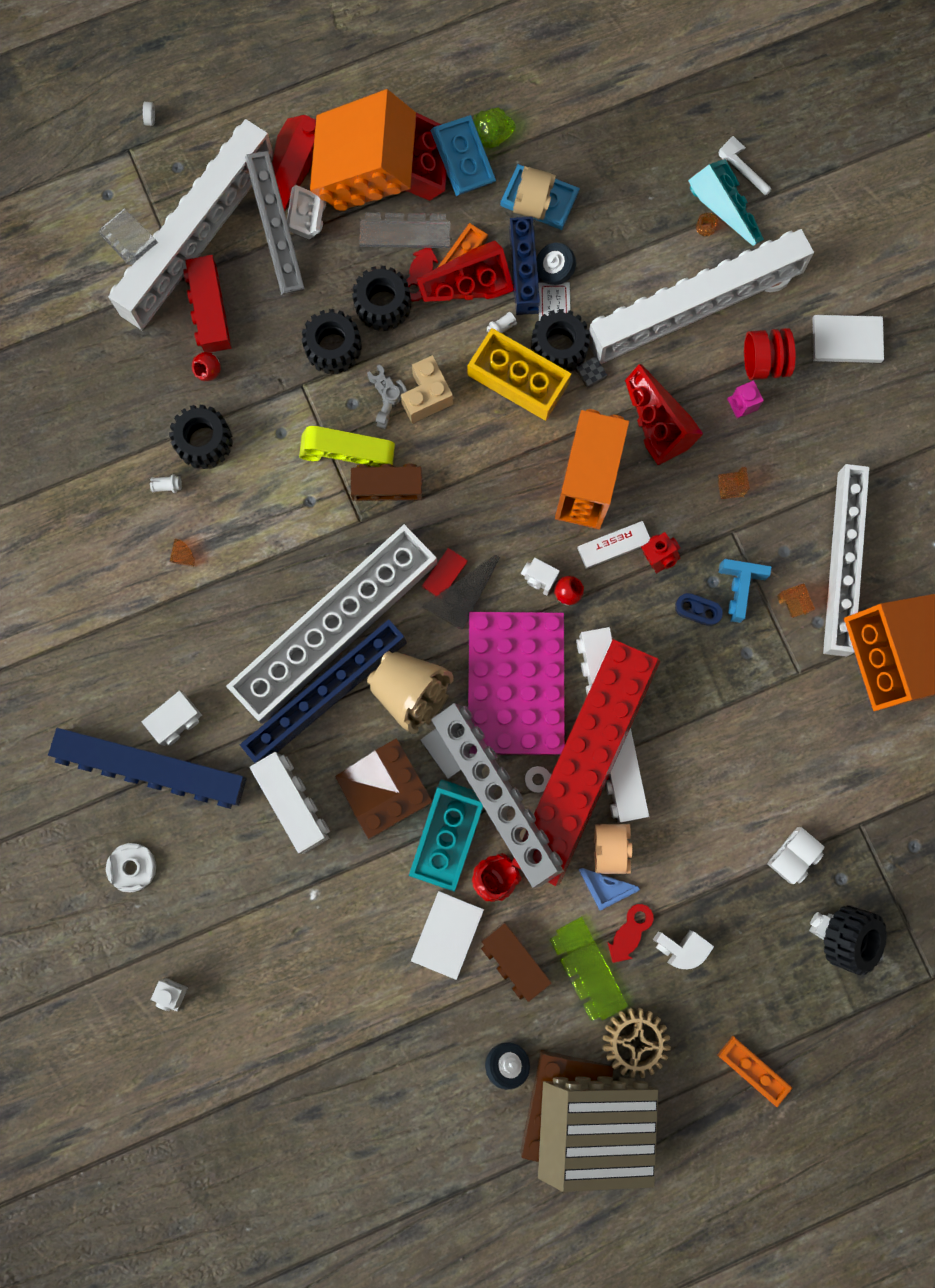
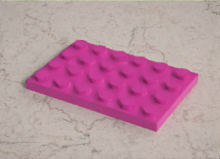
(517, 681)

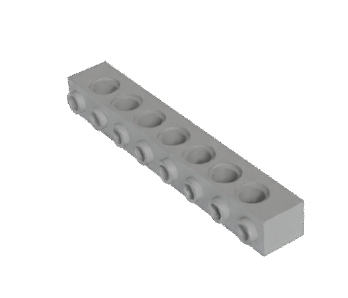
(447, 725)

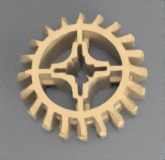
(635, 1053)

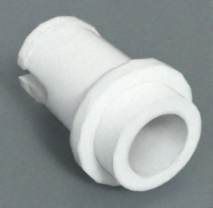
(503, 323)
(166, 483)

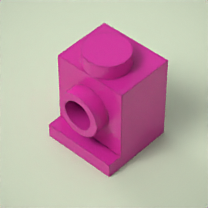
(745, 399)

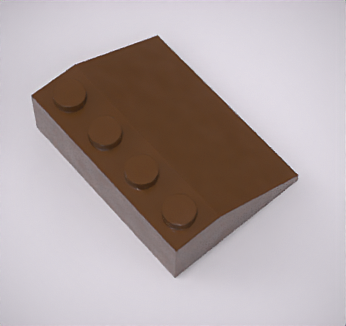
(550, 1066)

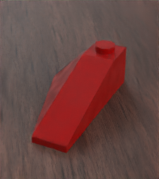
(293, 154)
(474, 274)
(663, 420)

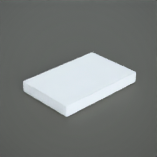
(848, 338)
(447, 935)

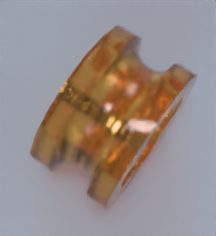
(705, 230)

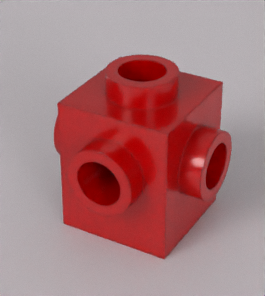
(661, 552)

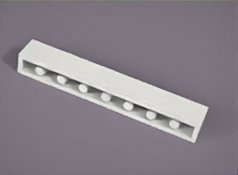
(846, 557)
(625, 776)

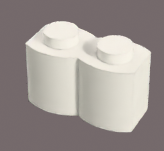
(796, 856)

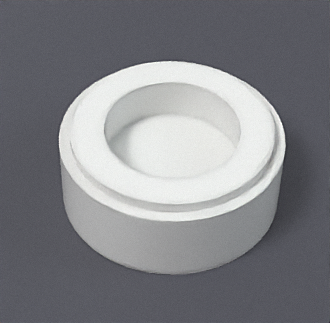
(148, 113)

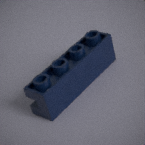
(524, 265)

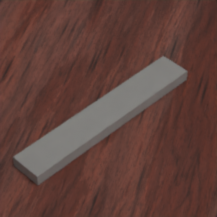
(274, 222)

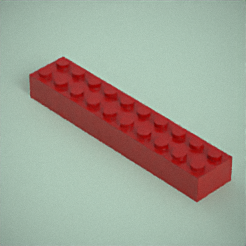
(592, 750)

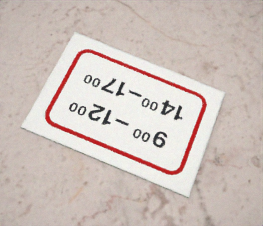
(554, 298)

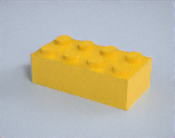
(518, 374)

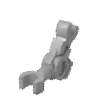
(390, 394)

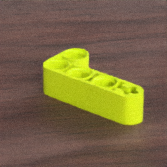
(345, 446)

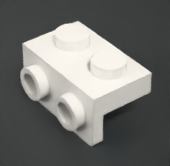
(305, 212)

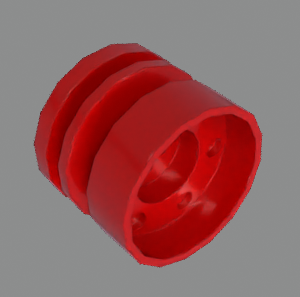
(769, 354)

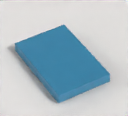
(463, 155)
(561, 202)

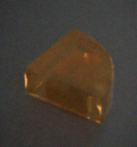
(182, 554)

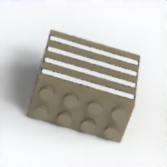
(598, 1134)

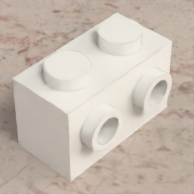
(172, 719)

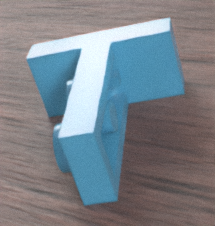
(741, 583)

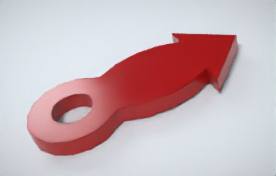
(420, 266)
(629, 934)

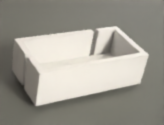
(290, 803)

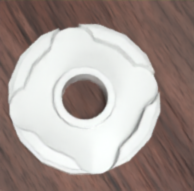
(145, 867)

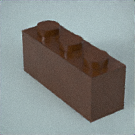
(386, 483)
(515, 962)

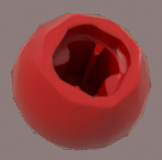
(206, 366)
(569, 590)

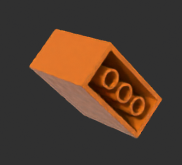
(363, 151)
(592, 469)
(896, 650)

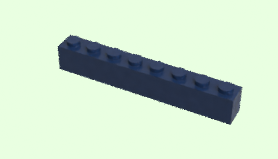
(323, 693)
(148, 767)

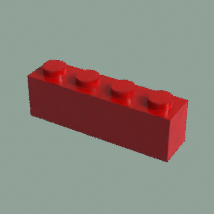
(208, 304)

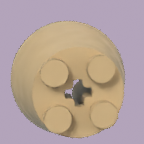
(410, 689)

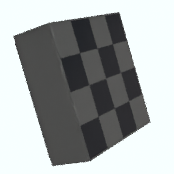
(591, 372)

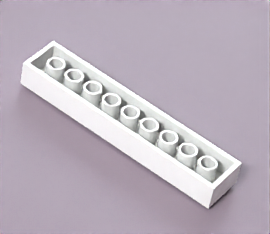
(189, 227)
(699, 296)
(332, 624)

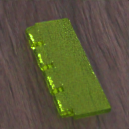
(594, 975)

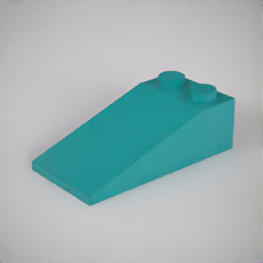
(447, 835)

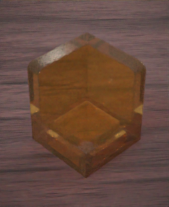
(733, 484)
(797, 600)

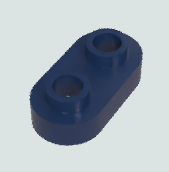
(698, 608)

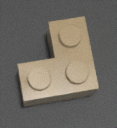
(430, 395)

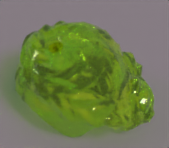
(497, 127)

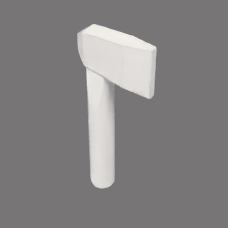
(729, 152)

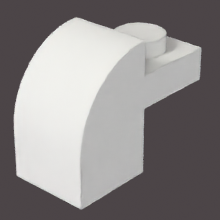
(687, 955)

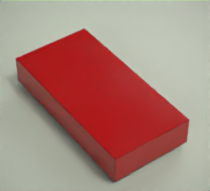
(445, 572)

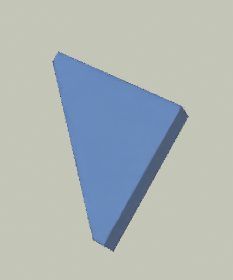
(606, 889)

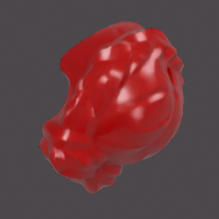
(495, 878)

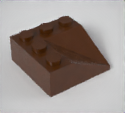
(383, 789)

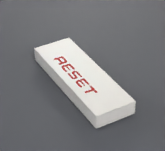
(613, 545)

